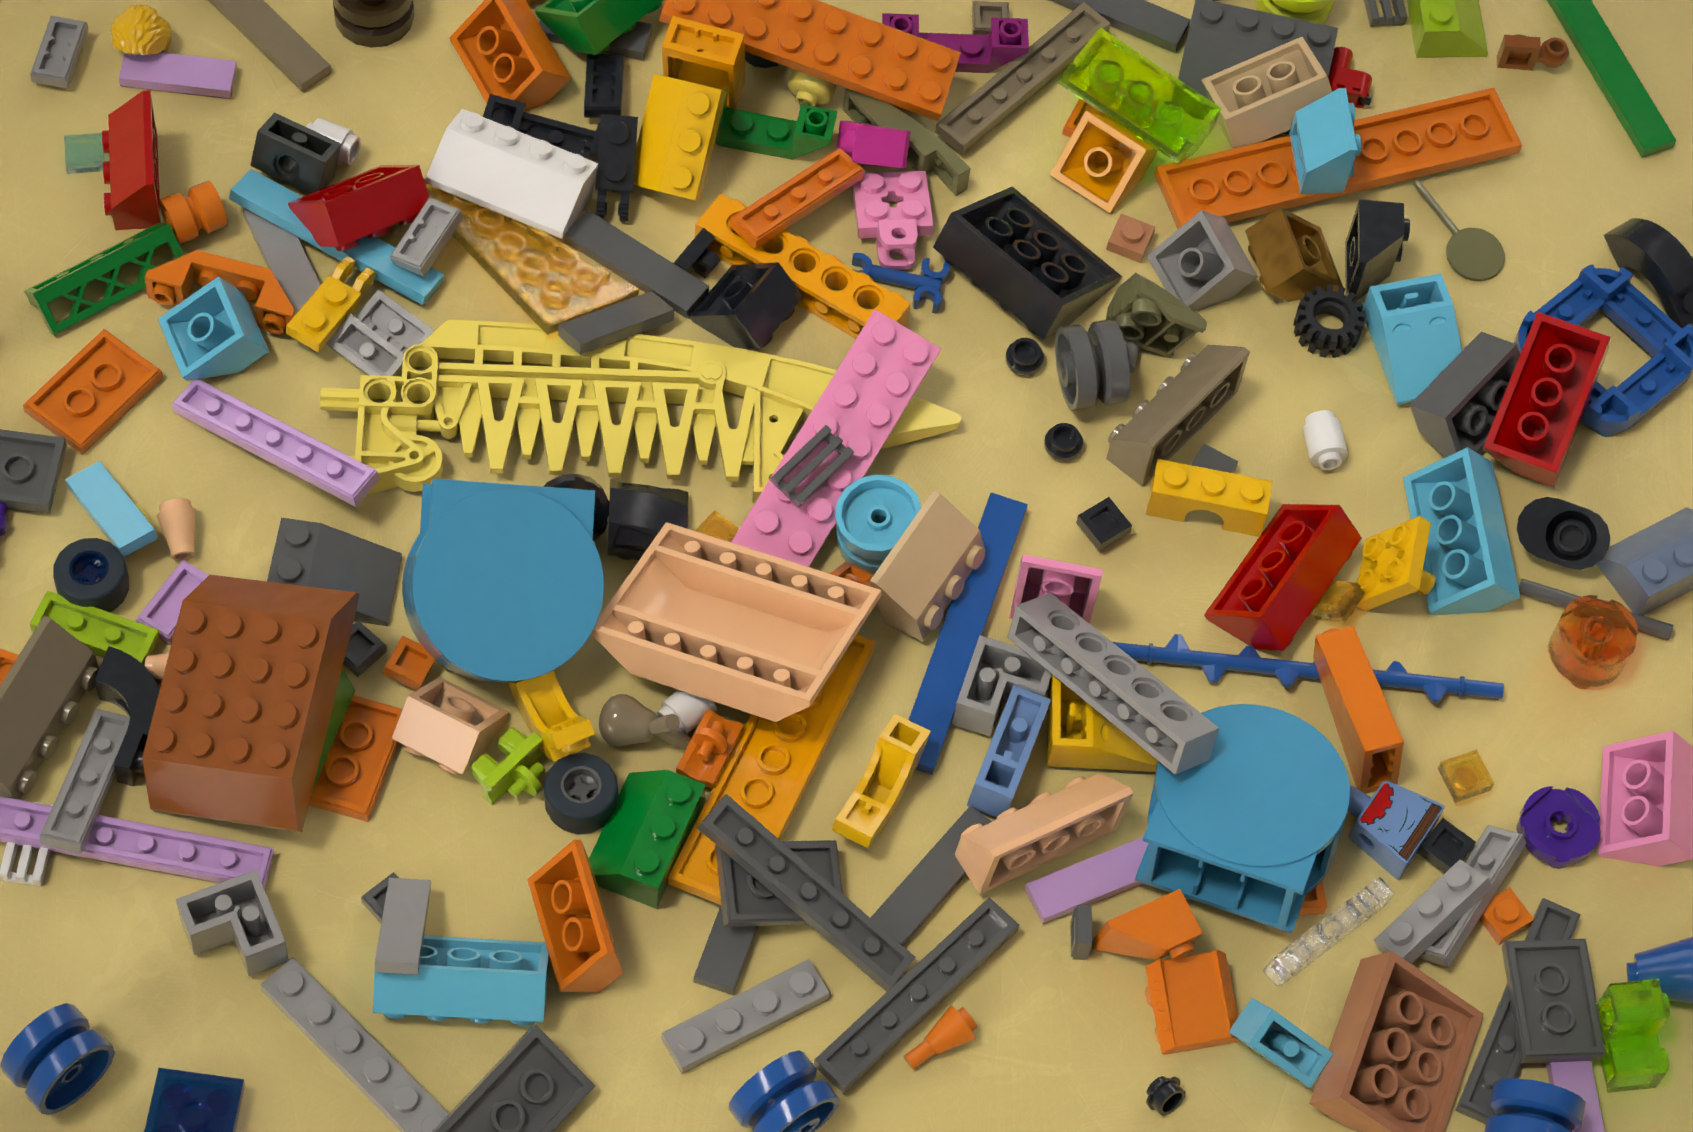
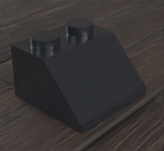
(1374, 244)
(748, 304)

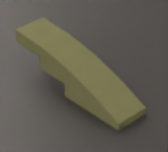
(925, 149)

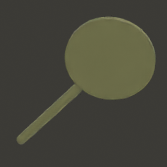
(1469, 251)

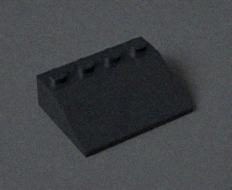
(1025, 261)

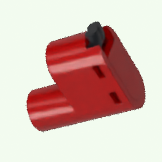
(1342, 76)

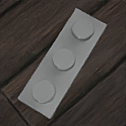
(1434, 912)

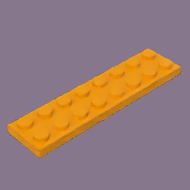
(771, 769)

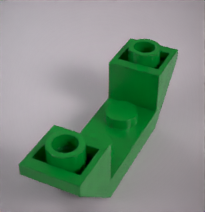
(776, 135)

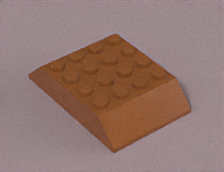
(247, 701)

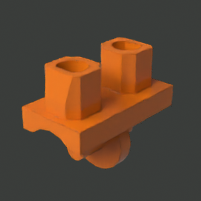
(709, 748)

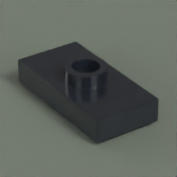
(603, 85)

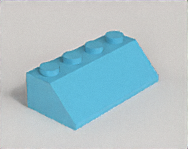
(1467, 534)
(469, 981)

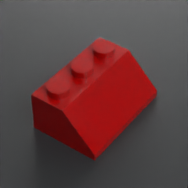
(132, 165)
(362, 205)

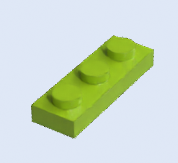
(97, 627)

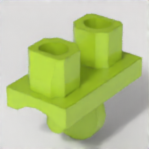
(516, 772)

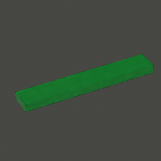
(1614, 75)

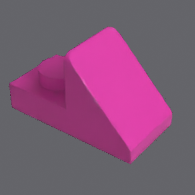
(874, 144)

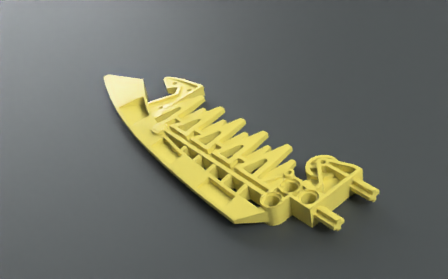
(635, 370)

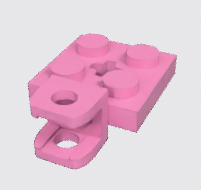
(893, 226)

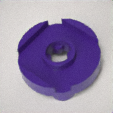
(1556, 847)

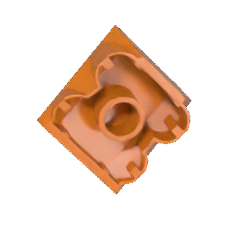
(1191, 1002)

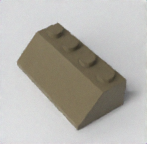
(1177, 410)
(38, 702)

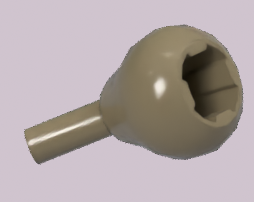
(628, 722)

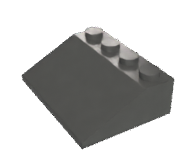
(1230, 34)

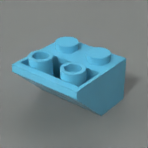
(1325, 144)

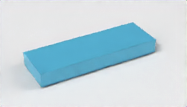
(111, 509)

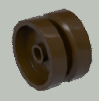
(373, 21)

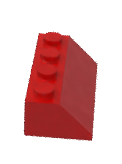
(1546, 398)
(1284, 575)

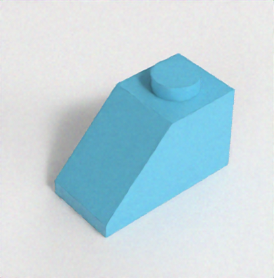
(1281, 1042)

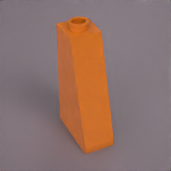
(1358, 709)

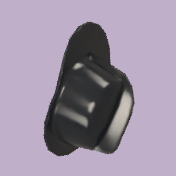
(1563, 533)

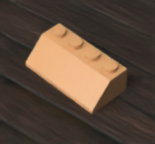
(1042, 830)

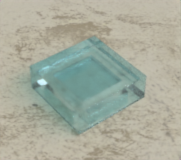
(84, 153)

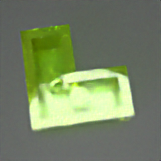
(1629, 1025)

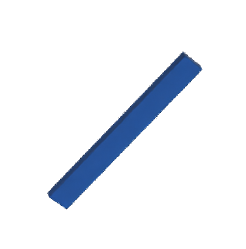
(964, 625)

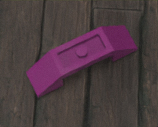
(979, 53)

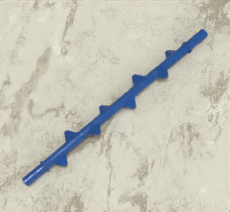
(1288, 671)

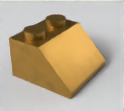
(1291, 255)

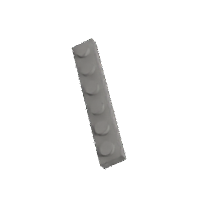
(352, 1049)

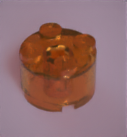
(1593, 641)

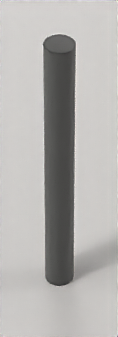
(1564, 598)

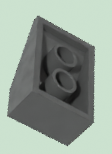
(336, 560)

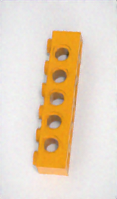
(826, 271)

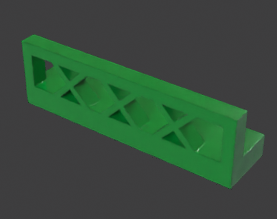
(93, 268)

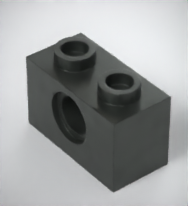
(295, 154)

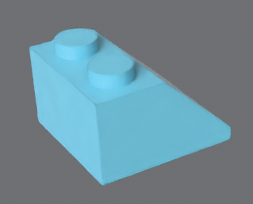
(213, 332)

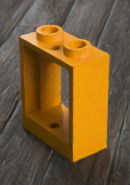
(705, 56)

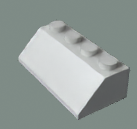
(512, 173)

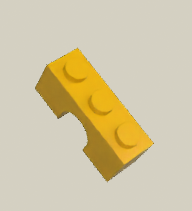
(1185, 488)

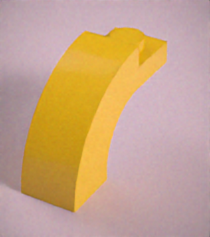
(551, 716)
(883, 781)

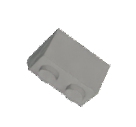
(1202, 262)

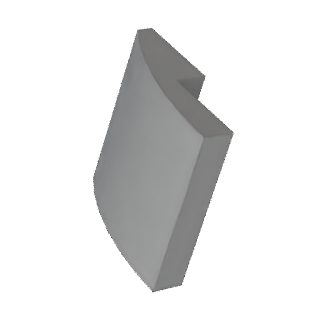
(379, 336)

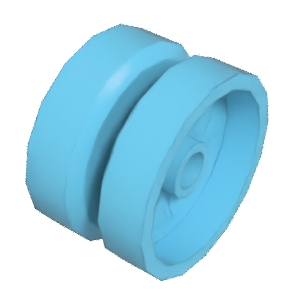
(873, 518)

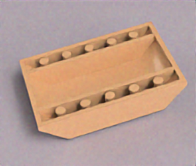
(732, 623)

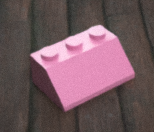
(1647, 800)

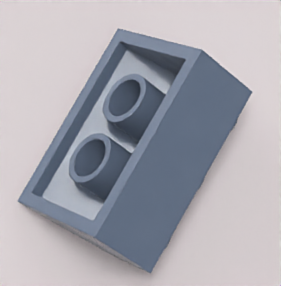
(1653, 563)

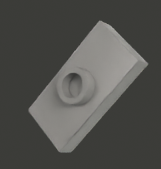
(59, 52)
(427, 236)

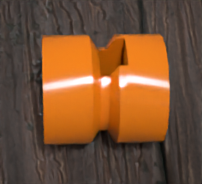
(197, 211)

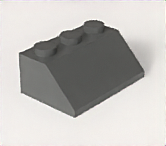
(1466, 395)

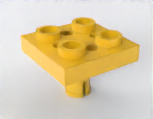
(1395, 564)

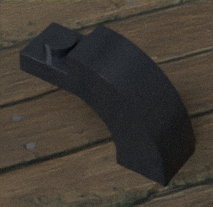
(1661, 260)
(134, 690)

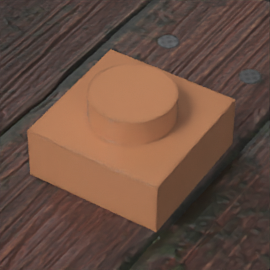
(1130, 238)

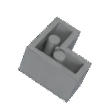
(990, 681)
(237, 913)

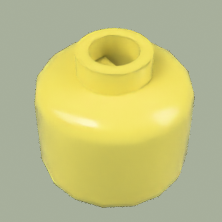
(810, 89)

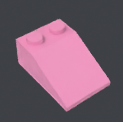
(1069, 582)

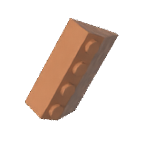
(1396, 1050)

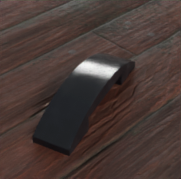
(557, 133)

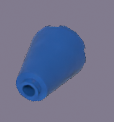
(1670, 965)

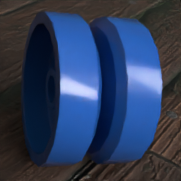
(57, 1058)
(784, 1097)
(1533, 1107)

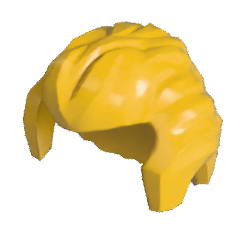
(141, 31)

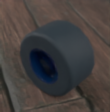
(91, 561)

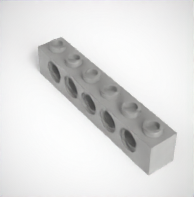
(1113, 683)

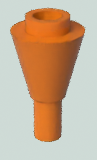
(948, 1033)

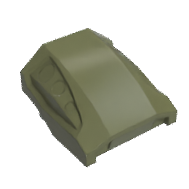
(1153, 316)

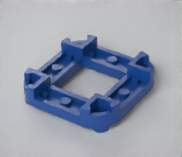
(1642, 320)

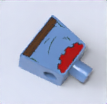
(1392, 824)

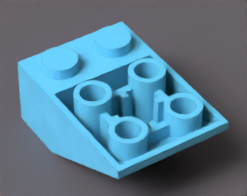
(1412, 332)

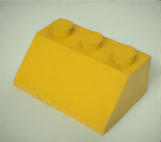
(677, 137)

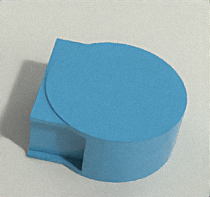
(503, 577)
(1252, 820)

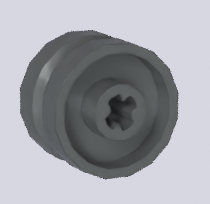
(1092, 364)

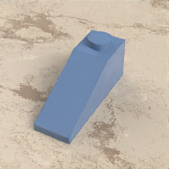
(1008, 752)

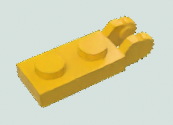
(329, 306)

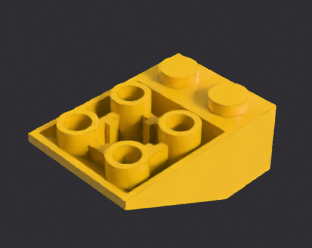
(1085, 738)

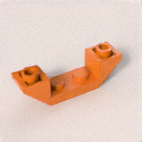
(174, 282)

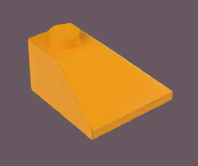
(1103, 161)

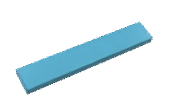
(271, 203)

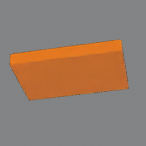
(93, 391)
(358, 760)

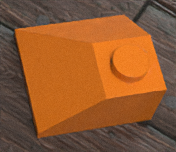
(1152, 930)

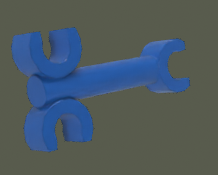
(926, 286)

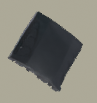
(639, 514)

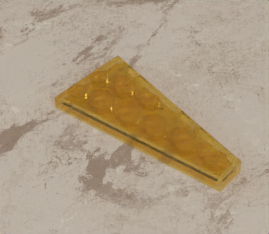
(533, 266)

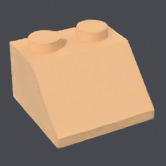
(448, 725)

